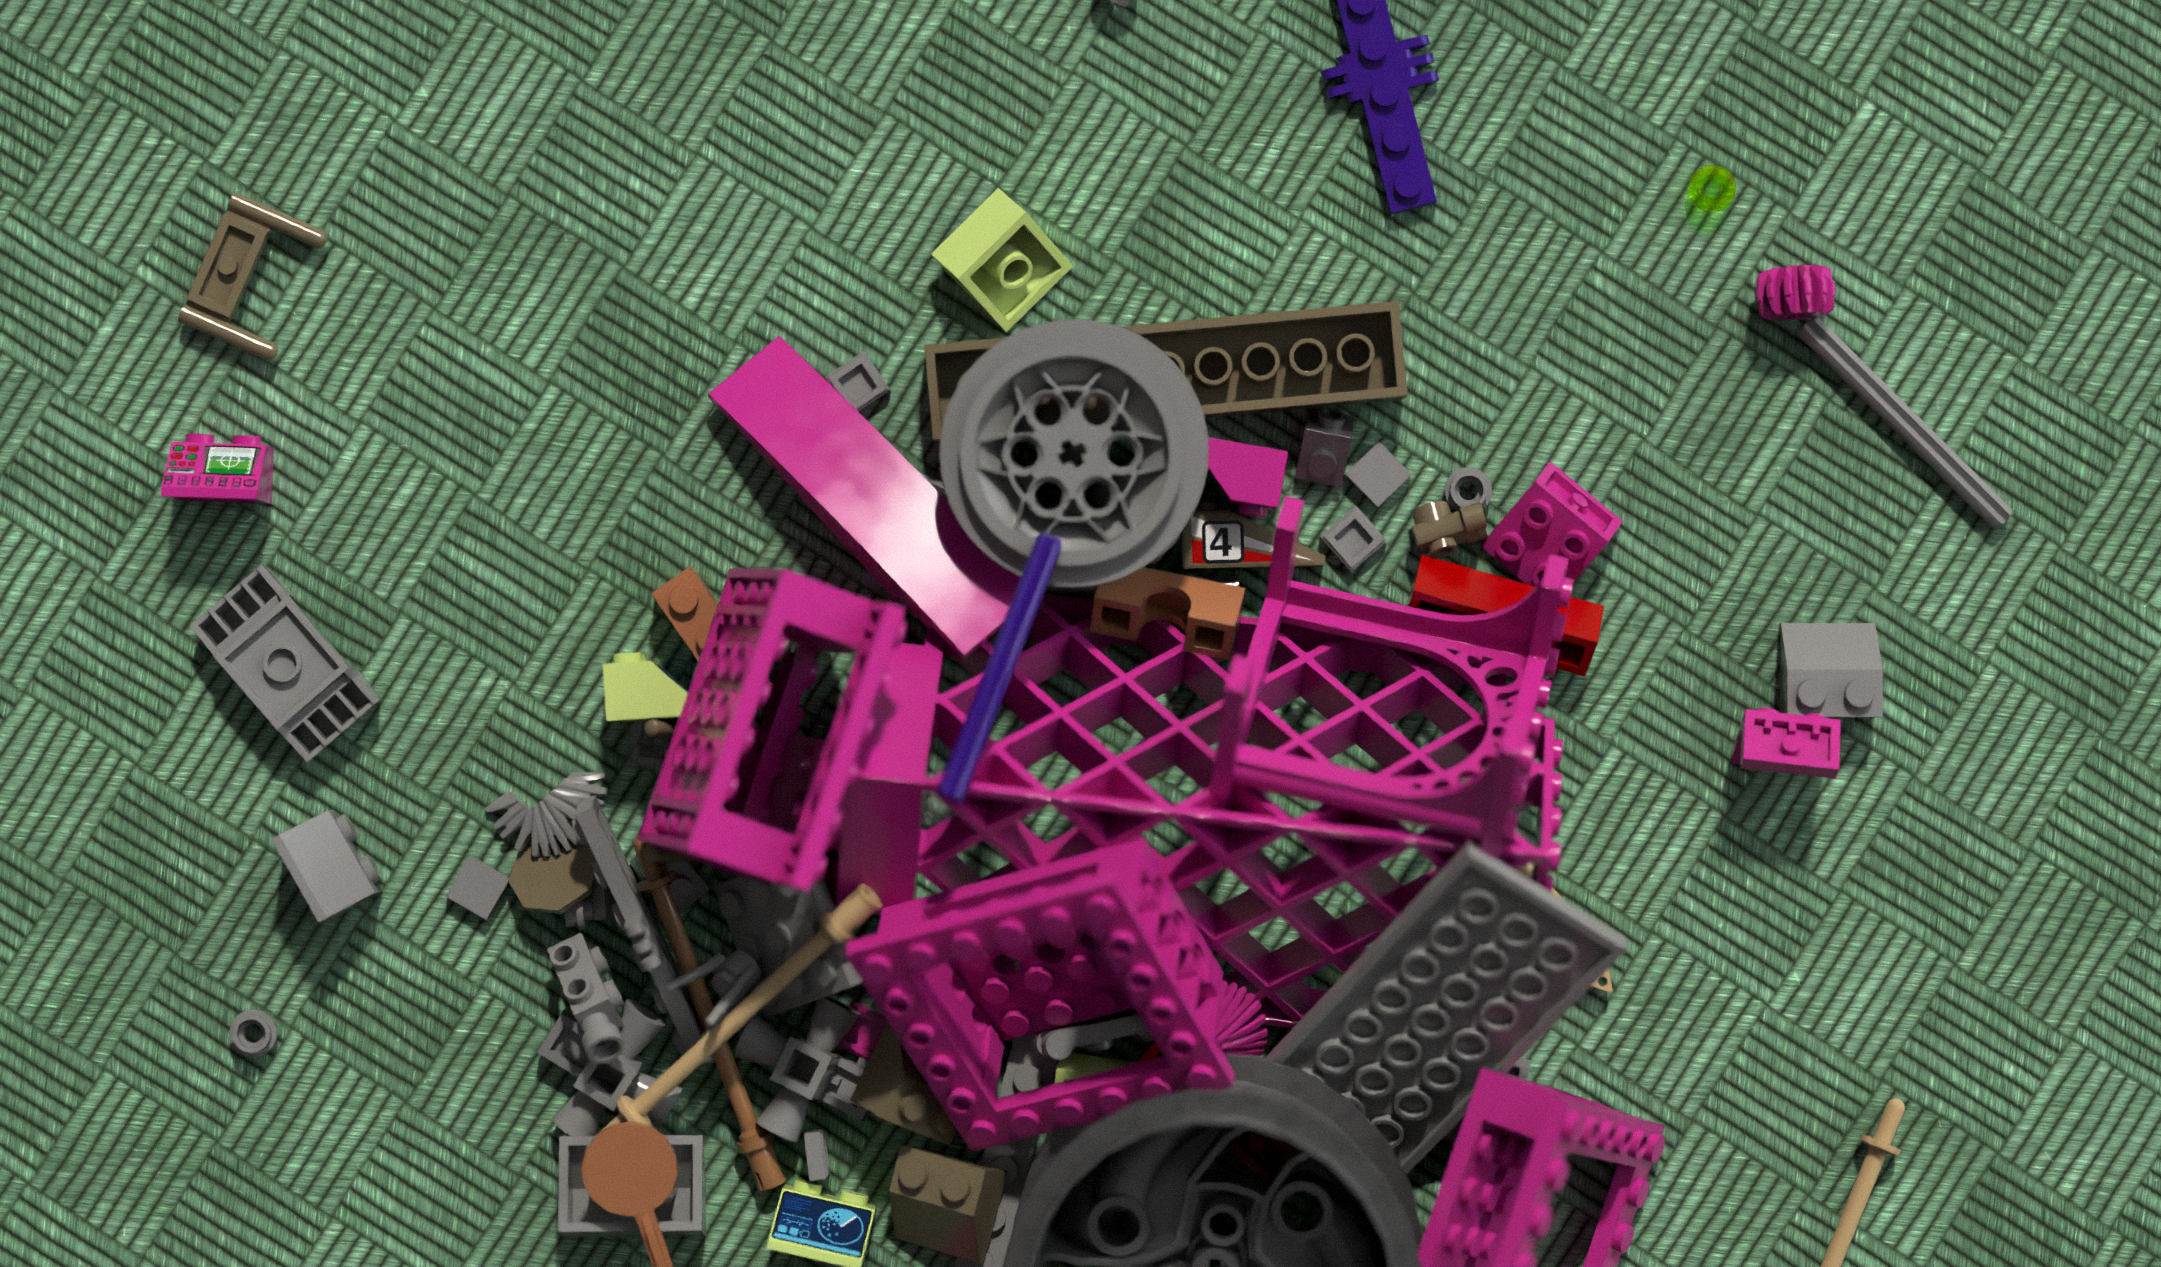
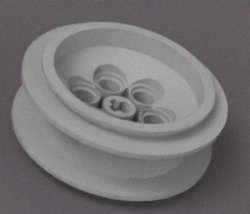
(1149, 408)

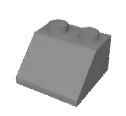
(1831, 670)
(328, 864)

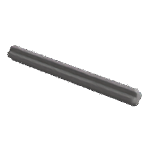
(1905, 422)

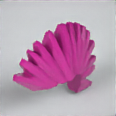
(1237, 1025)

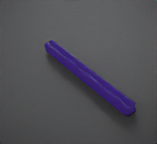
(999, 668)

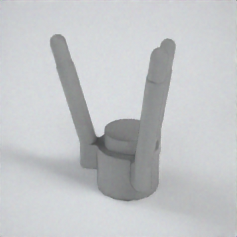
(731, 981)

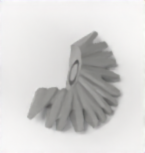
(551, 819)

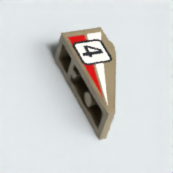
(1232, 542)

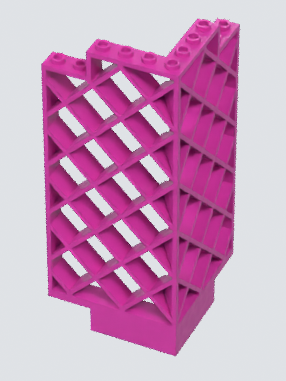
(1113, 804)

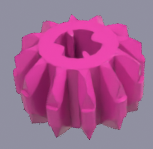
(1795, 292)

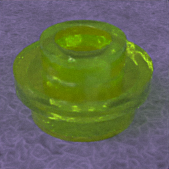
(1722, 178)

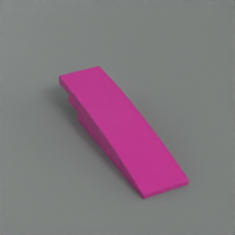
(868, 496)

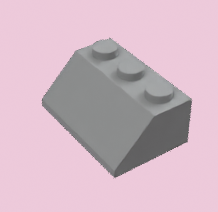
(679, 1215)

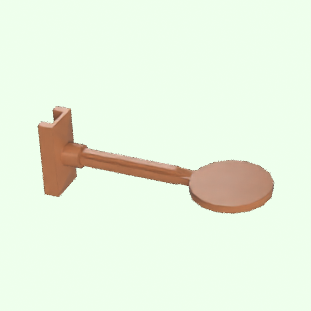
(632, 1173)

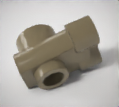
(1441, 531)

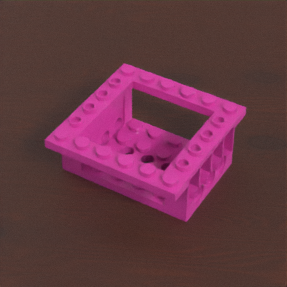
(713, 729)
(958, 1002)
(1514, 1160)

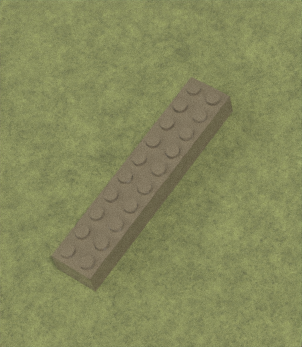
(1239, 362)

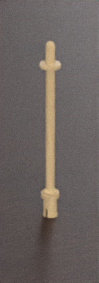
(835, 928)
(1878, 1148)

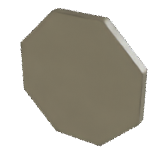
(554, 881)

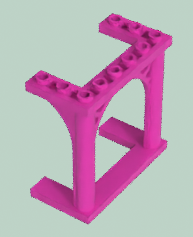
(1498, 642)

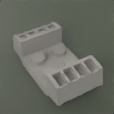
(284, 663)

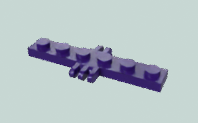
(1379, 76)

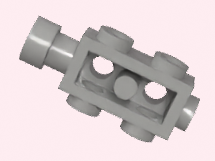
(590, 996)

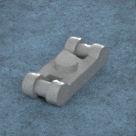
(1093, 1033)

